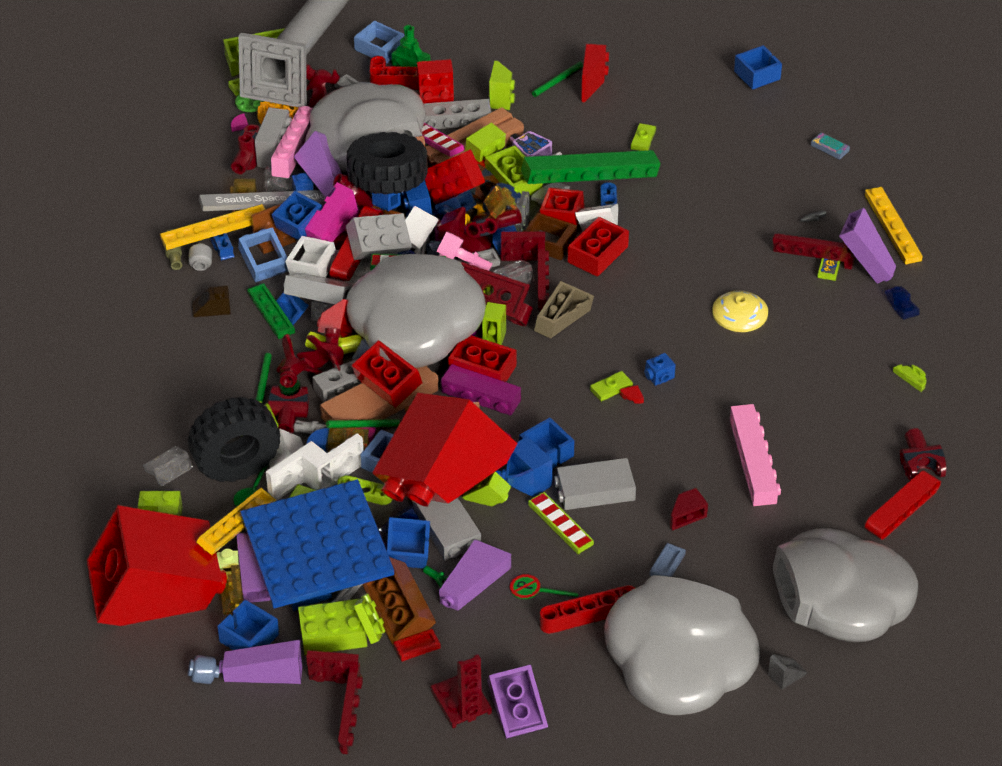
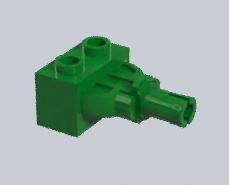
(408, 51)

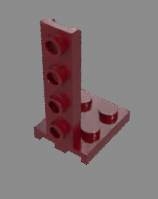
(528, 247)
(814, 248)
(340, 669)
(462, 695)

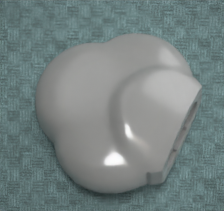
(365, 110)
(416, 306)
(843, 584)
(680, 644)

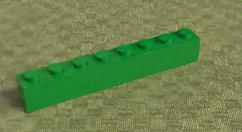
(590, 167)

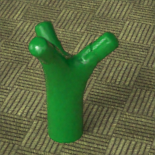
(437, 576)

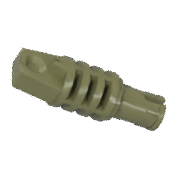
(174, 256)

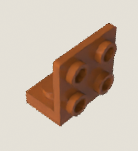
(264, 220)

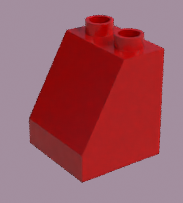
(441, 450)
(151, 567)

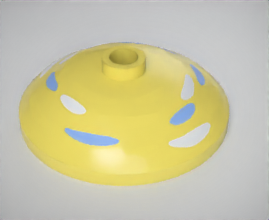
(740, 311)

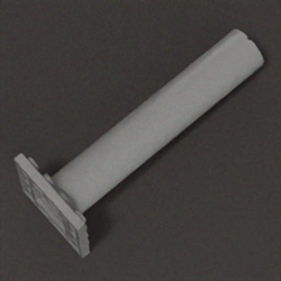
(276, 68)

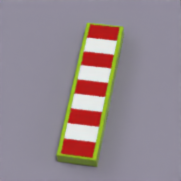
(561, 523)

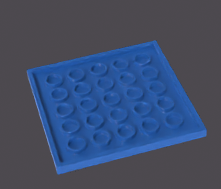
(316, 543)

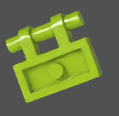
(369, 618)

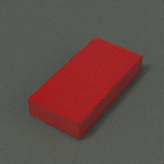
(416, 645)

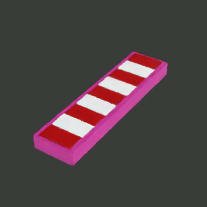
(441, 141)

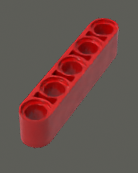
(344, 263)
(902, 504)
(580, 610)

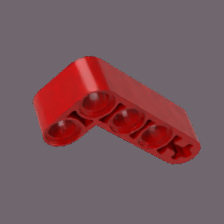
(383, 75)

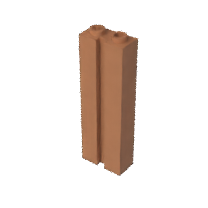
(499, 117)
(365, 404)

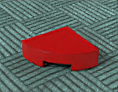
(632, 393)

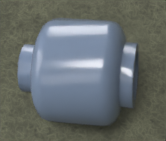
(203, 669)

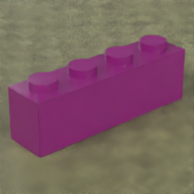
(482, 389)

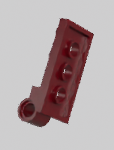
(516, 310)

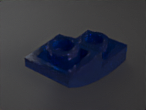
(901, 302)

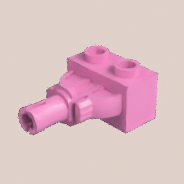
(452, 248)

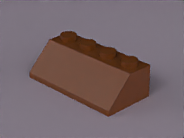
(400, 603)

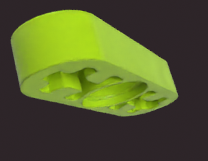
(377, 498)

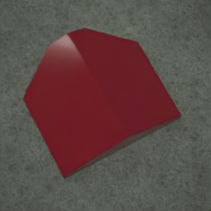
(476, 244)

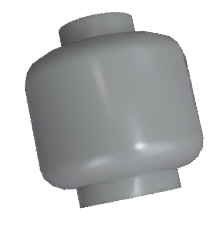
(200, 257)

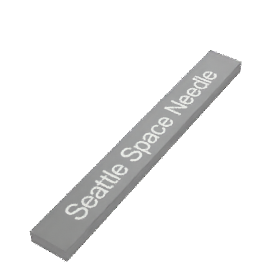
(242, 201)

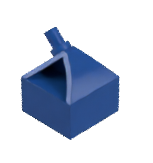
(295, 214)
(528, 468)

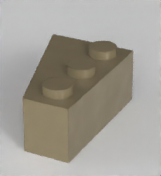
(562, 309)

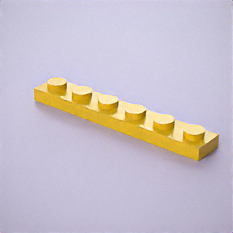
(893, 225)
(209, 228)
(232, 523)

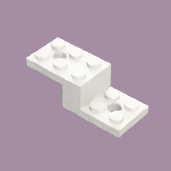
(314, 467)

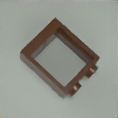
(565, 230)

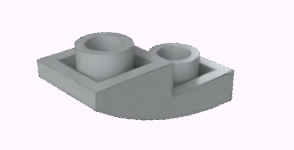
(540, 194)

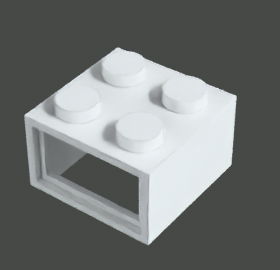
(316, 258)

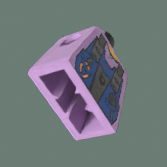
(532, 144)

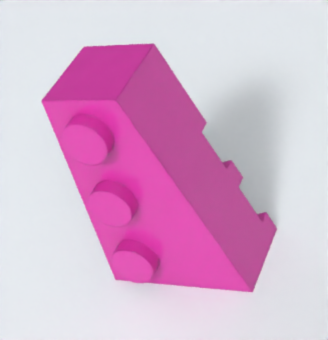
(334, 215)

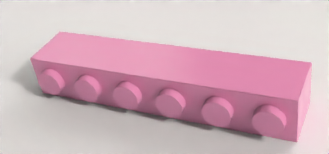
(293, 139)
(754, 455)

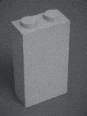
(316, 288)
(595, 484)
(450, 527)

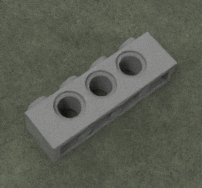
(455, 113)
(335, 382)

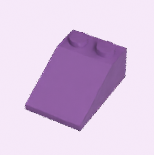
(517, 701)

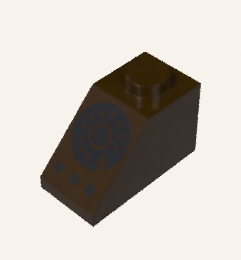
(212, 302)

